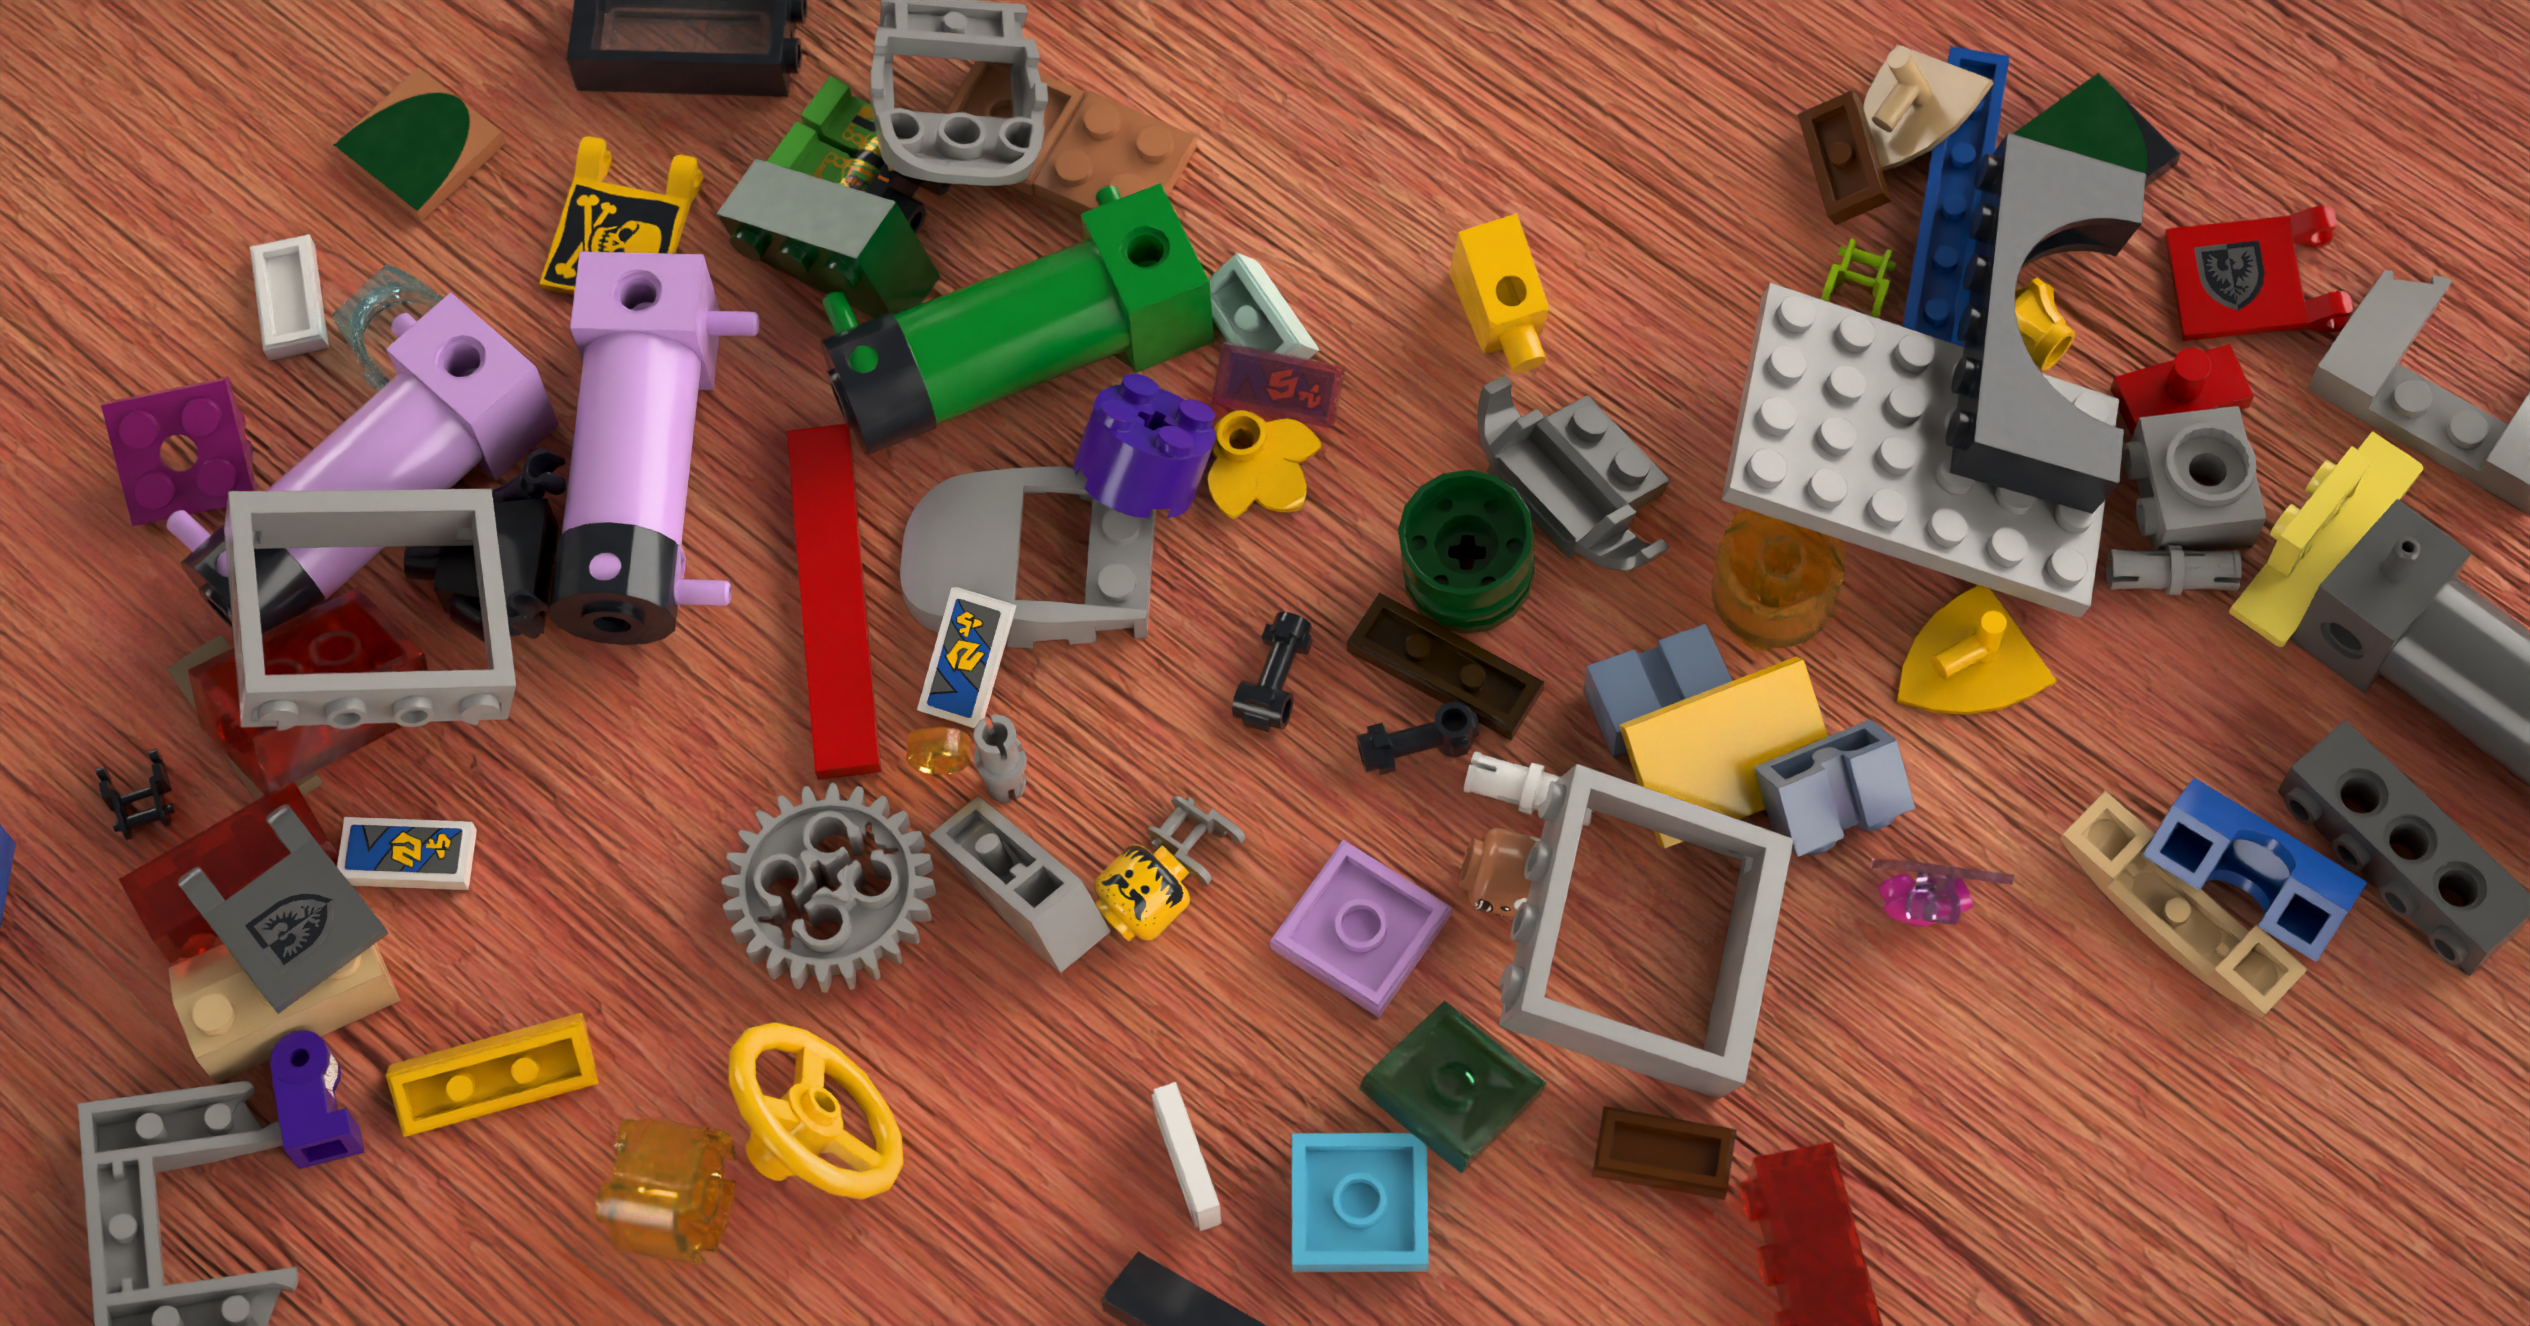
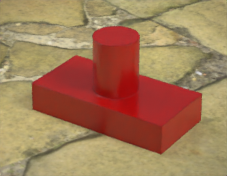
(2186, 384)

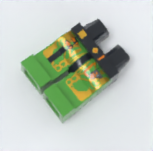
(843, 148)

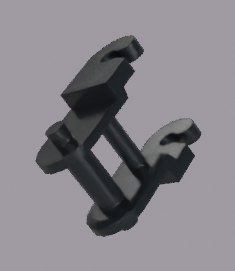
(159, 785)

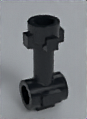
(1265, 703)
(1450, 733)

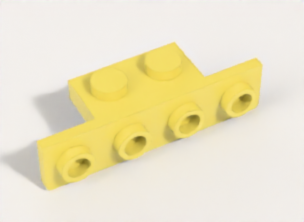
(2318, 537)

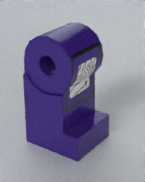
(308, 1113)

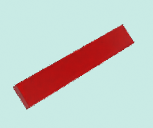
(833, 602)

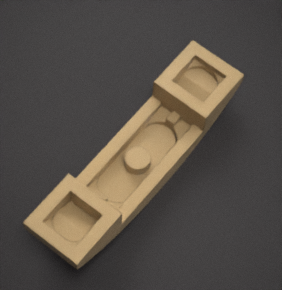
(2175, 915)

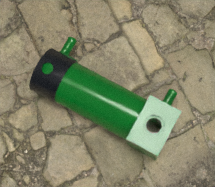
(1117, 291)

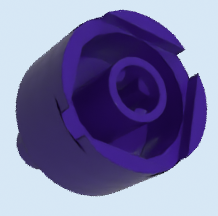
(1145, 448)

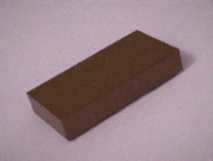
(1664, 1153)

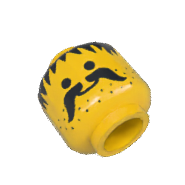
(1142, 892)

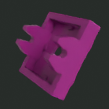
(198, 411)

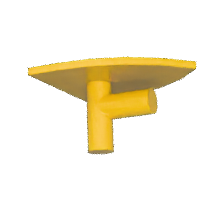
(1971, 660)

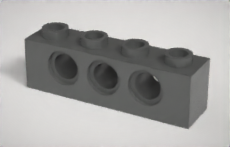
(2401, 813)

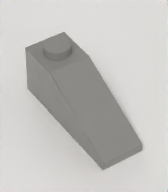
(1022, 883)

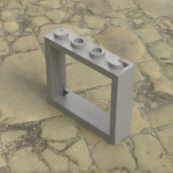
(366, 520)
(1746, 953)

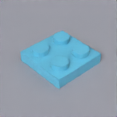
(1359, 1203)

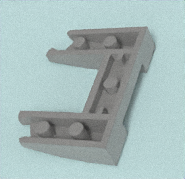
(2367, 381)
(121, 1153)

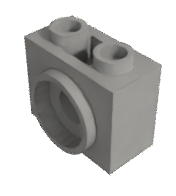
(2176, 507)

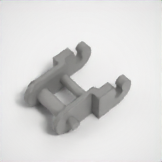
(1212, 822)

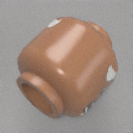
(1495, 871)

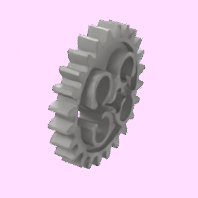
(789, 850)

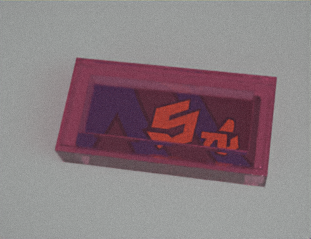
(1278, 384)

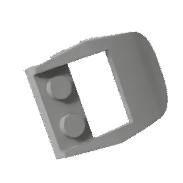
(958, 145)
(970, 539)

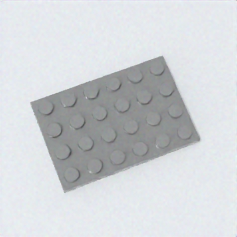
(1849, 441)

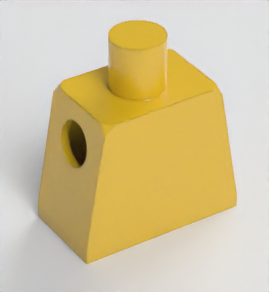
(1501, 291)

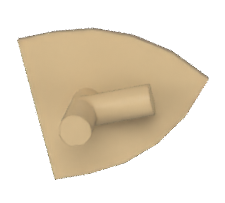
(1918, 104)

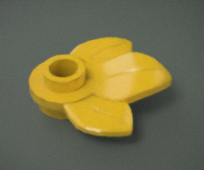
(1266, 470)

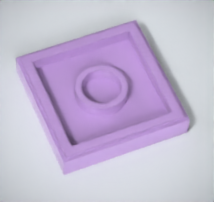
(1360, 928)

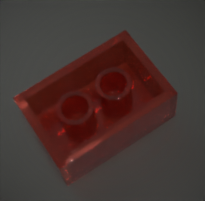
(330, 639)

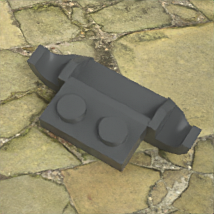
(1573, 475)

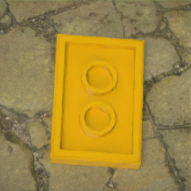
(1713, 741)

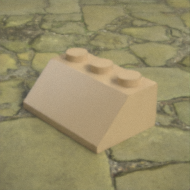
(237, 1028)

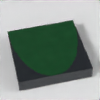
(2105, 127)

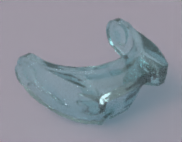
(383, 290)

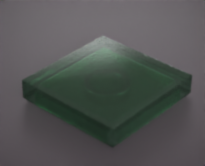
(1452, 1086)

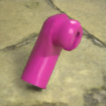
(1895, 894)

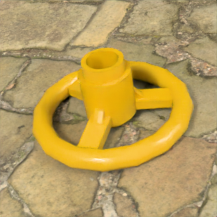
(808, 1120)

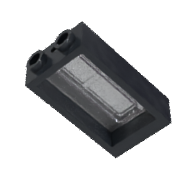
(686, 46)

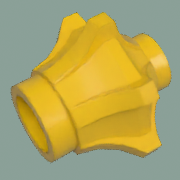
(2041, 324)

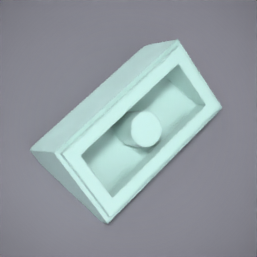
(1254, 312)

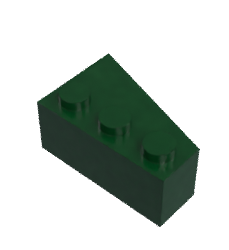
(829, 238)

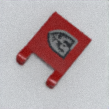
(2248, 277)

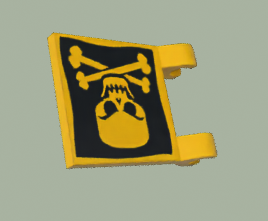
(616, 217)

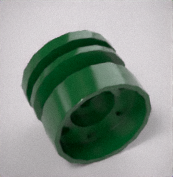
(1461, 519)

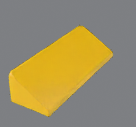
(492, 1074)

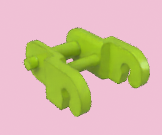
(1839, 273)

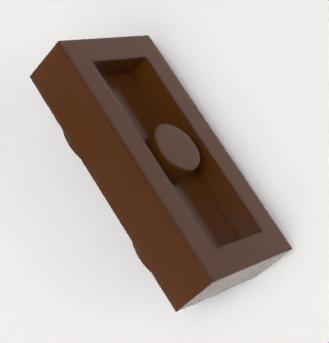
(1844, 157)

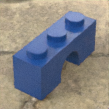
(2220, 840)

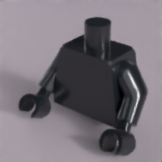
(526, 549)

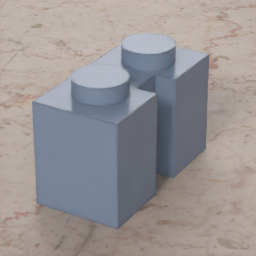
(1651, 680)
(1834, 786)

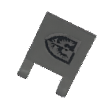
(292, 920)

